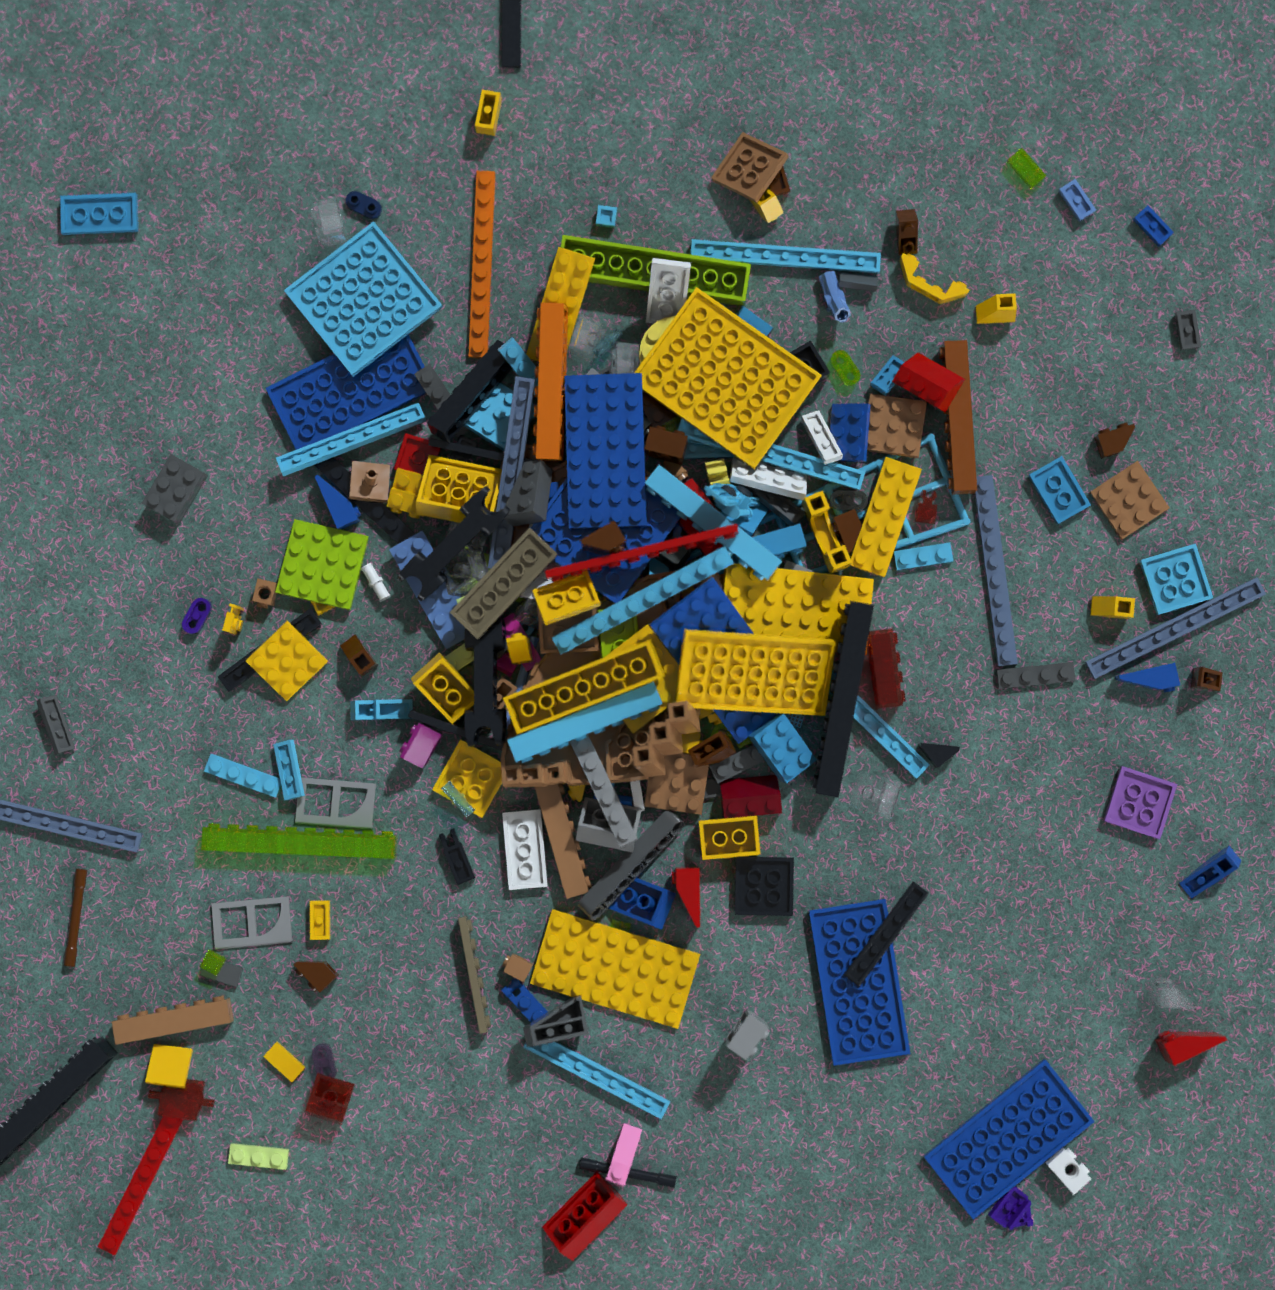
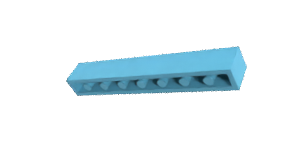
(707, 518)
(585, 721)

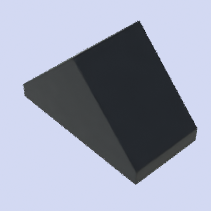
(938, 753)

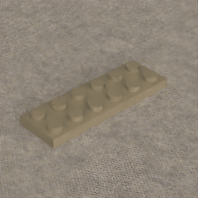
(504, 583)

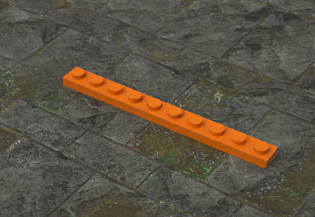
(482, 263)

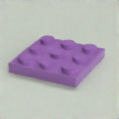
(1140, 802)

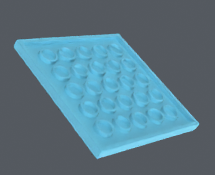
(363, 298)

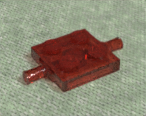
(182, 1102)

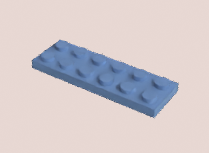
(439, 603)

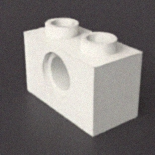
(1077, 1178)

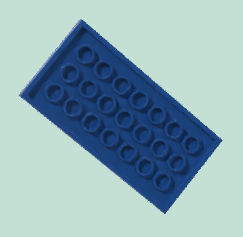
(330, 400)
(605, 450)
(709, 610)
(862, 1019)
(1008, 1138)

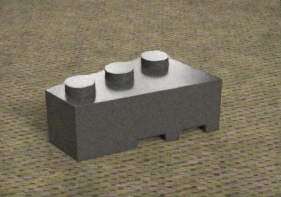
(530, 494)
(558, 1024)

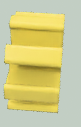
(717, 472)

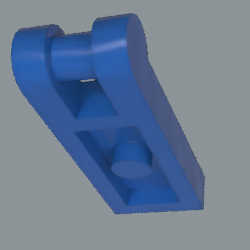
(524, 1001)

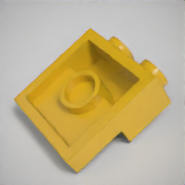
(405, 492)

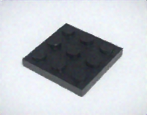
(764, 886)

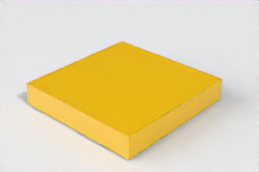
(169, 1066)

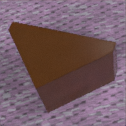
(1206, 679)

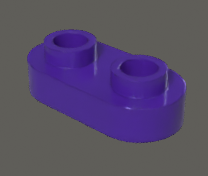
(196, 615)

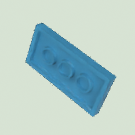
(99, 213)

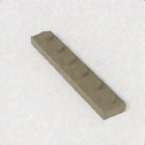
(476, 982)

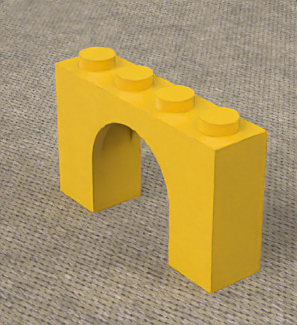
(834, 555)

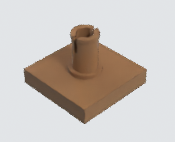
(369, 482)

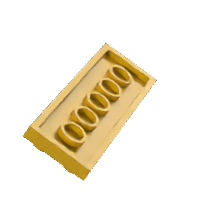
(567, 286)
(885, 517)

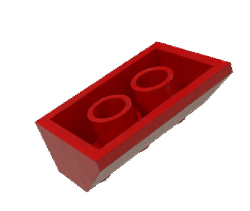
(929, 381)

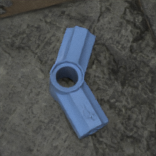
(834, 296)

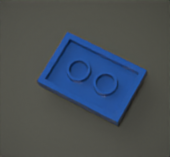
(851, 430)

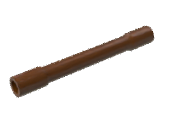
(71, 949)

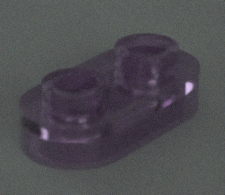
(324, 1062)

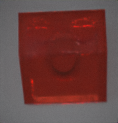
(329, 1099)

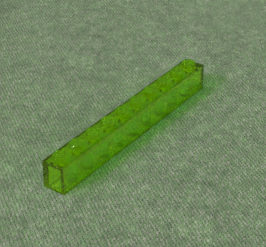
(299, 842)

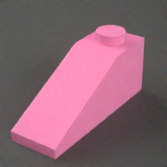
(623, 1155)

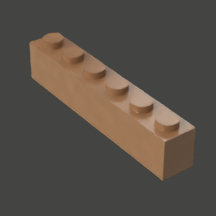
(562, 840)
(172, 1021)

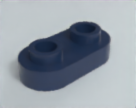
(363, 204)

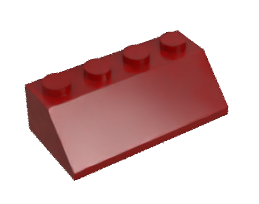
(584, 1216)

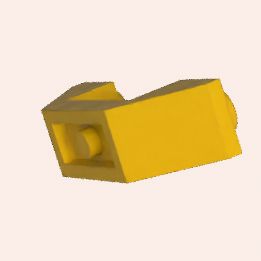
(956, 290)

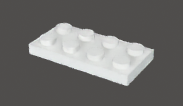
(667, 288)
(769, 479)
(525, 849)

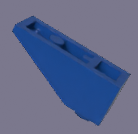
(341, 509)
(1155, 678)
(1211, 871)

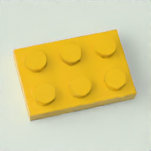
(566, 598)

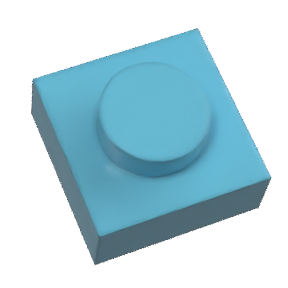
(606, 216)

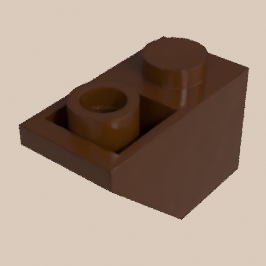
(907, 231)
(1113, 441)
(848, 528)
(358, 655)
(318, 973)

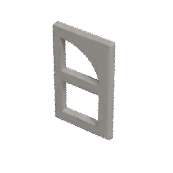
(360, 819)
(279, 934)

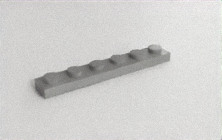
(604, 791)

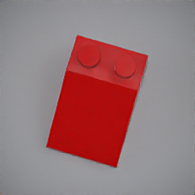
(688, 886)
(1181, 1046)

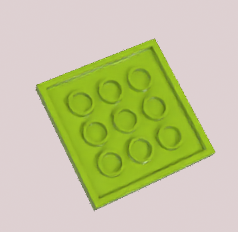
(322, 564)

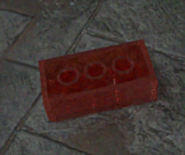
(884, 669)

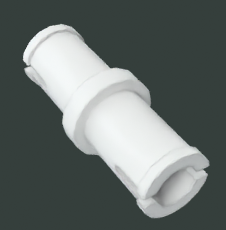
(375, 582)

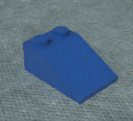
(645, 903)

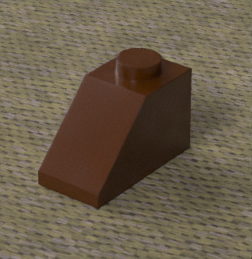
(712, 750)

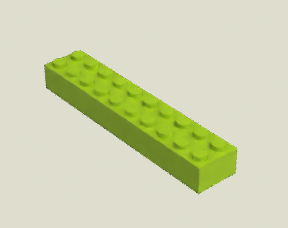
(631, 268)

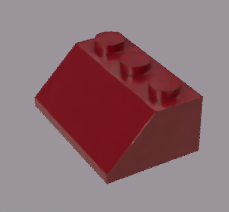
(750, 796)

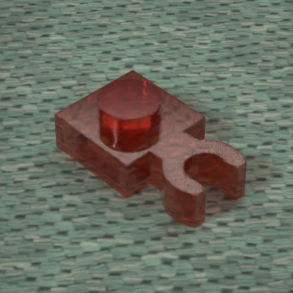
(926, 511)

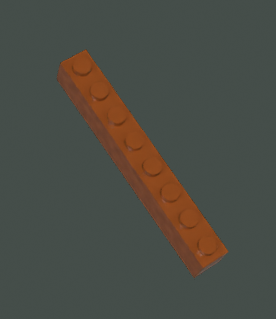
(959, 422)

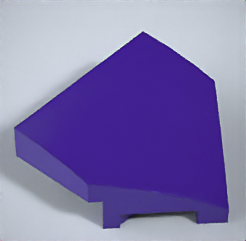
(1012, 1210)

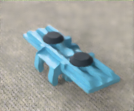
(733, 499)

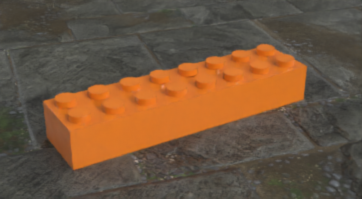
(551, 382)

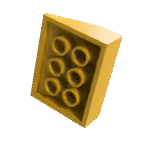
(451, 483)

